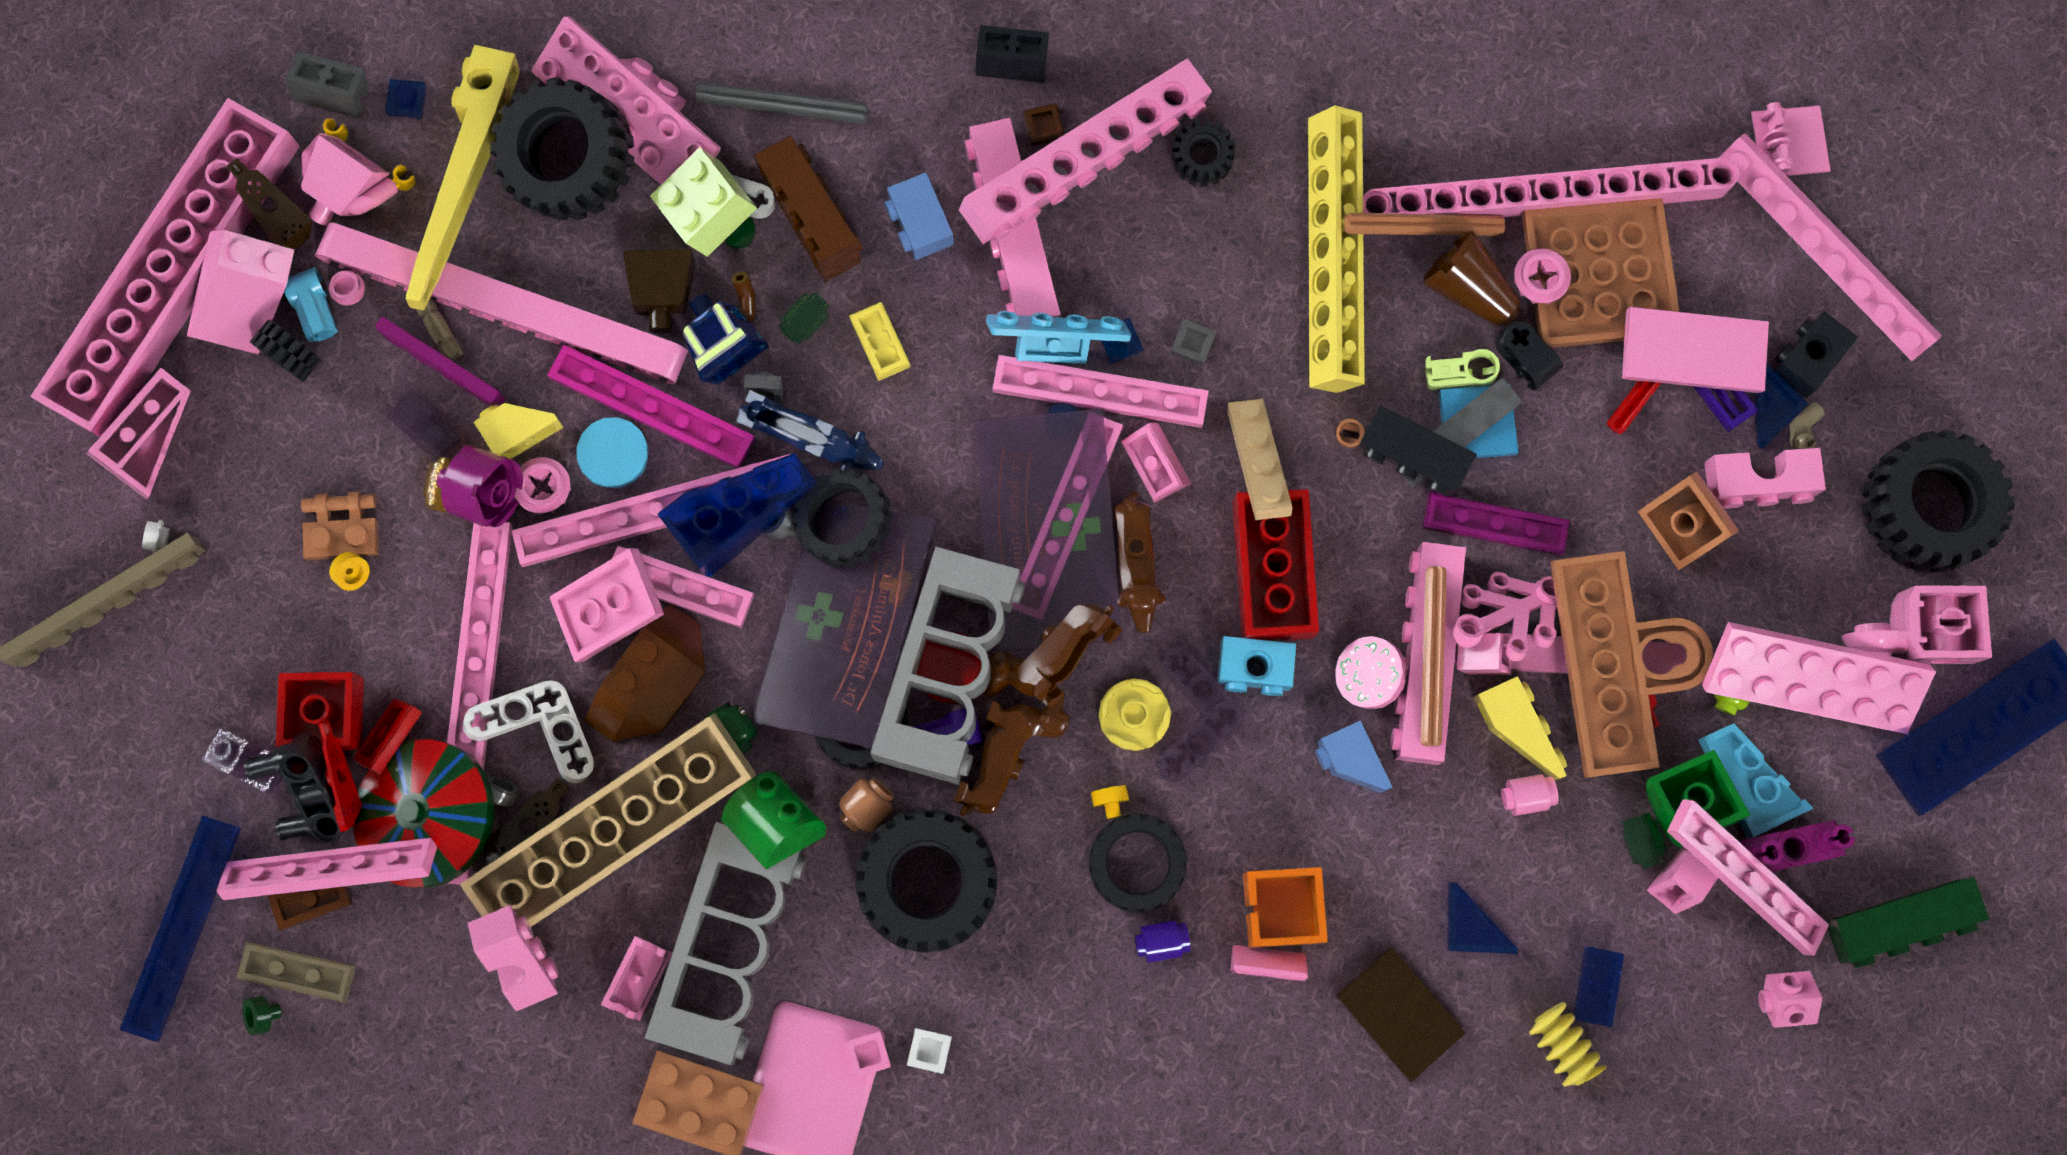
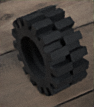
(1203, 133)
(285, 350)

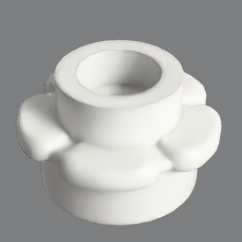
(155, 536)

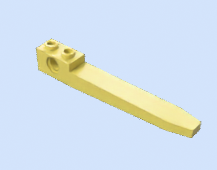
(477, 112)

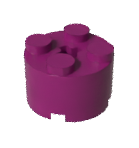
(480, 486)

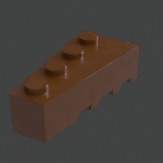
(809, 208)

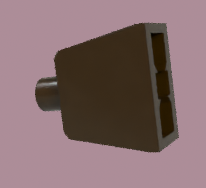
(659, 284)

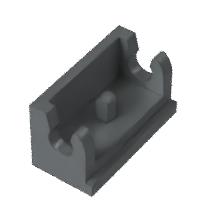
(327, 84)

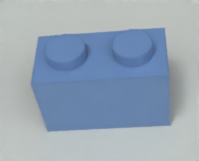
(919, 216)

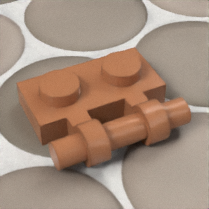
(331, 538)

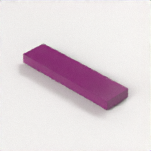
(439, 363)
(1496, 524)

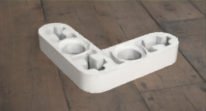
(548, 718)

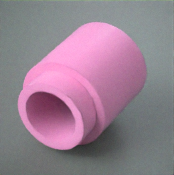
(1529, 794)

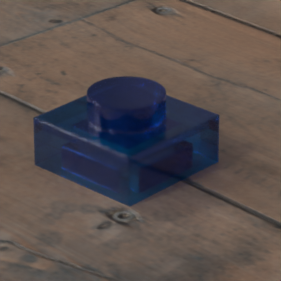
(406, 98)

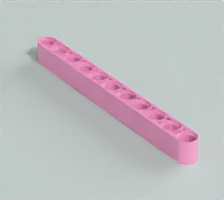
(1562, 187)
(508, 303)

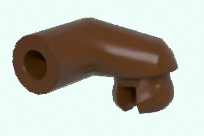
(745, 295)

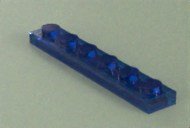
(180, 929)

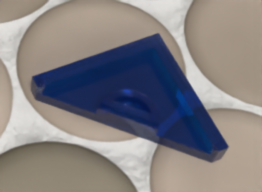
(1776, 407)
(1471, 928)

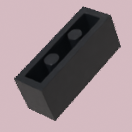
(1417, 452)

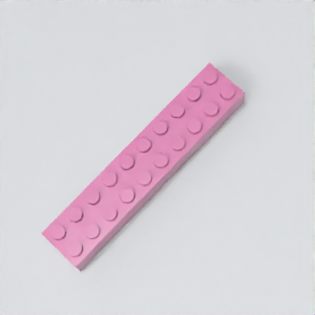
(160, 272)

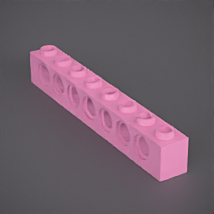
(1179, 83)

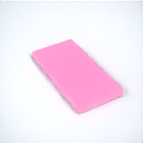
(1695, 350)

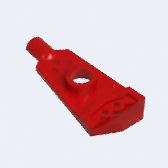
(340, 779)

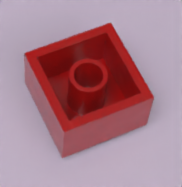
(320, 696)

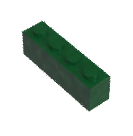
(1907, 920)

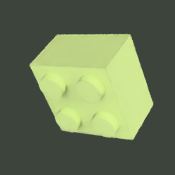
(703, 202)

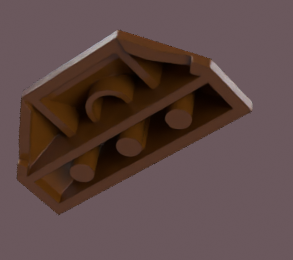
(650, 679)

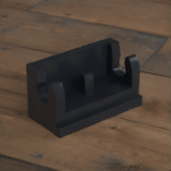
(1012, 54)

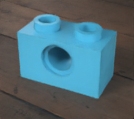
(1276, 657)

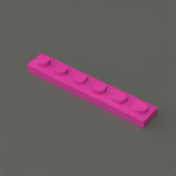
(651, 407)

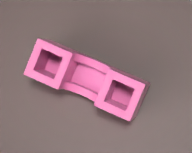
(1797, 477)
(507, 944)

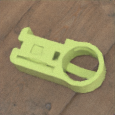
(1455, 371)

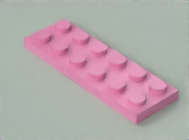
(1818, 678)

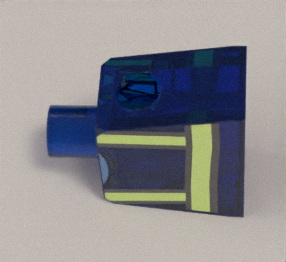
(720, 339)

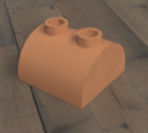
(1688, 520)

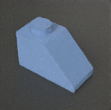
(1353, 758)

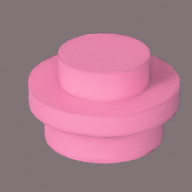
(347, 287)

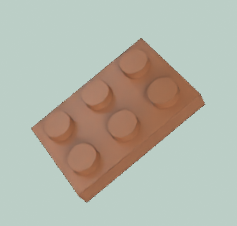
(698, 1104)

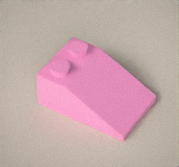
(238, 289)

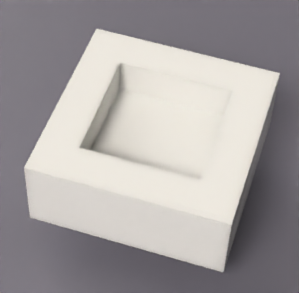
(929, 1050)

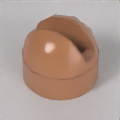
(1353, 426)

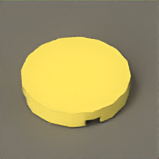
(1131, 725)

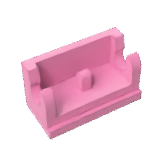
(637, 978)

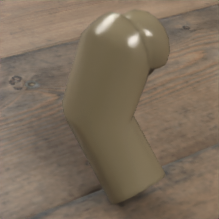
(1801, 427)

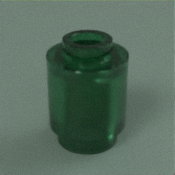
(804, 318)
(1644, 840)

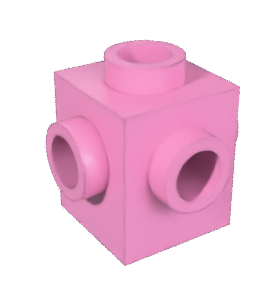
(1791, 999)

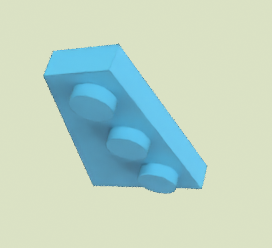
(1759, 786)

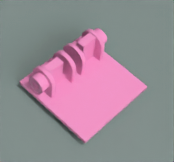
(1792, 138)

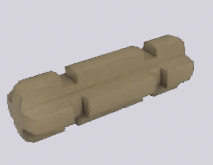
(440, 331)

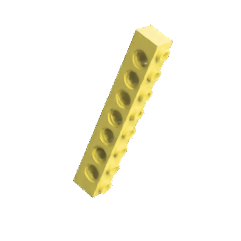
(1334, 255)

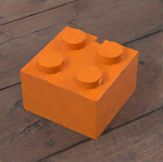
(1285, 907)

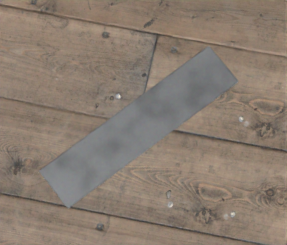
(1477, 416)

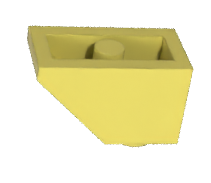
(515, 428)

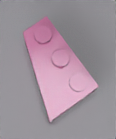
(142, 433)

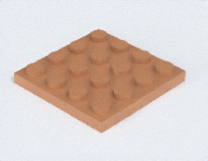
(1615, 262)

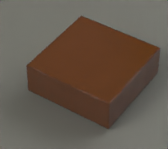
(1043, 124)

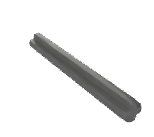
(781, 102)

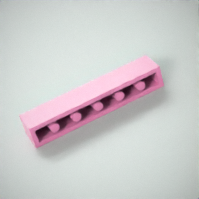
(1020, 252)
(1409, 702)

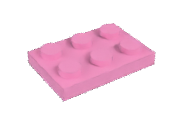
(606, 605)

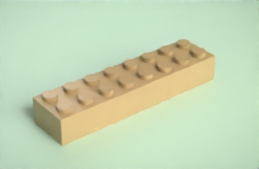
(613, 825)

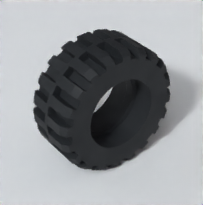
(521, 135)
(1975, 477)
(884, 851)

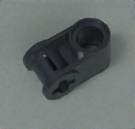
(1530, 357)

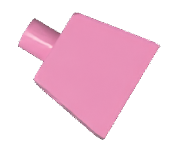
(1682, 882)

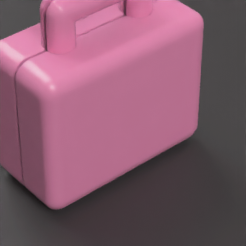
(810, 1087)

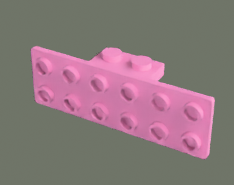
(648, 103)

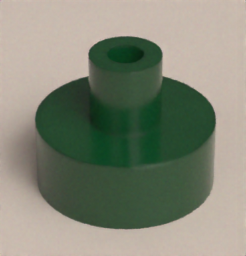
(742, 236)
(258, 1015)

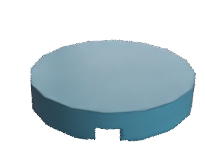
(612, 453)

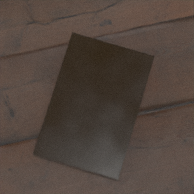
(1400, 1014)

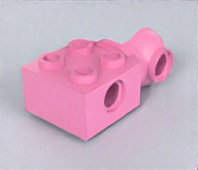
(1931, 626)

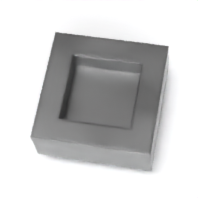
(1193, 342)
(765, 384)

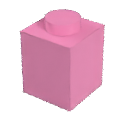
(1485, 657)

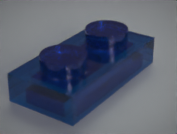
(1598, 986)

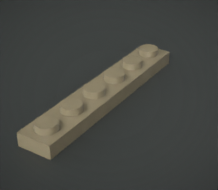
(89, 609)

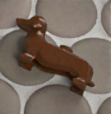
(1136, 562)
(1055, 656)
(1002, 750)

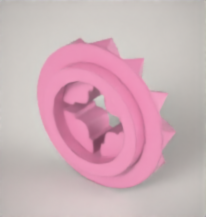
(1549, 263)
(559, 482)

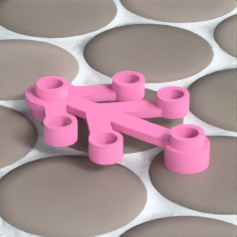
(1540, 595)

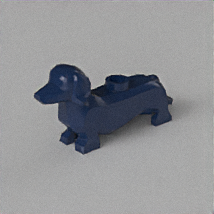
(808, 433)

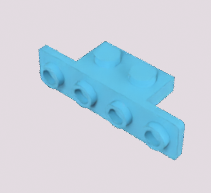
(1053, 338)

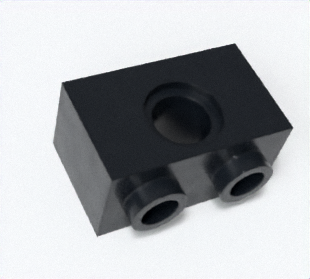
(1830, 342)

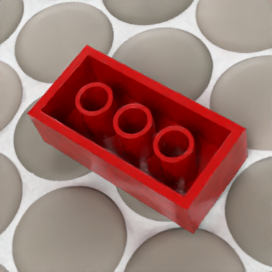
(1270, 602)

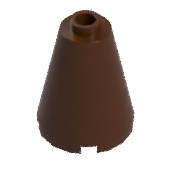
(1474, 281)

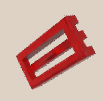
(387, 735)

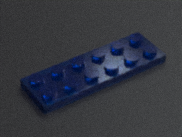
(1980, 729)

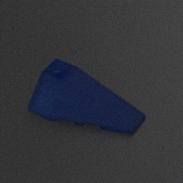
(729, 515)

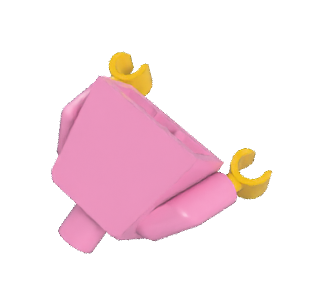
(344, 178)

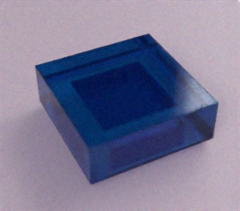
(1121, 350)

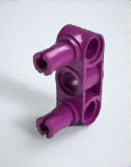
(1811, 844)

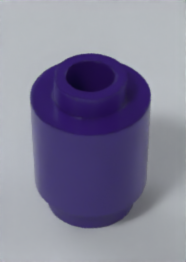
(1162, 941)

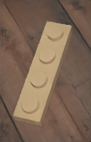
(1259, 459)

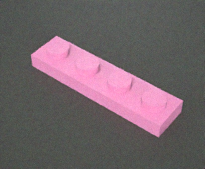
(697, 591)

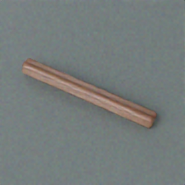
(1423, 224)
(1433, 656)

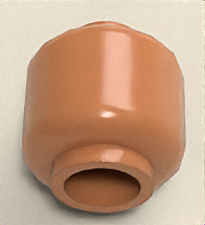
(866, 805)

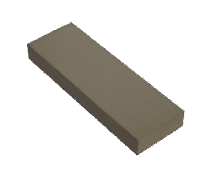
(296, 972)

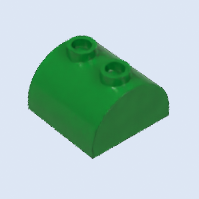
(1698, 780)
(771, 819)

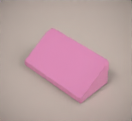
(1155, 461)
(1269, 963)

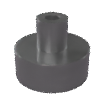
(782, 526)

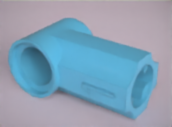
(310, 303)

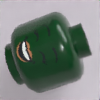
(737, 724)

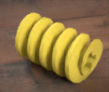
(1566, 1046)

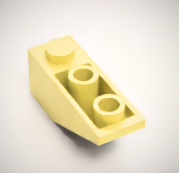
(1513, 719)

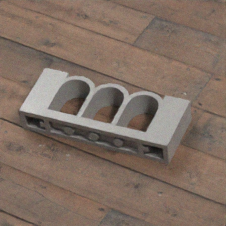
(970, 580)
(693, 1031)

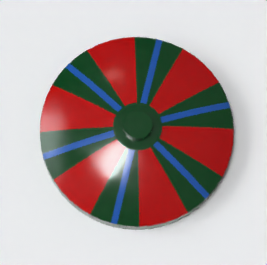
(432, 794)

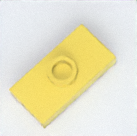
(879, 341)

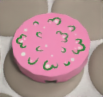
(1370, 672)

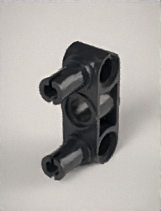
(304, 772)

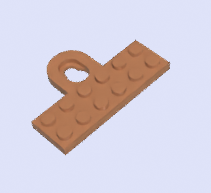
(1607, 665)

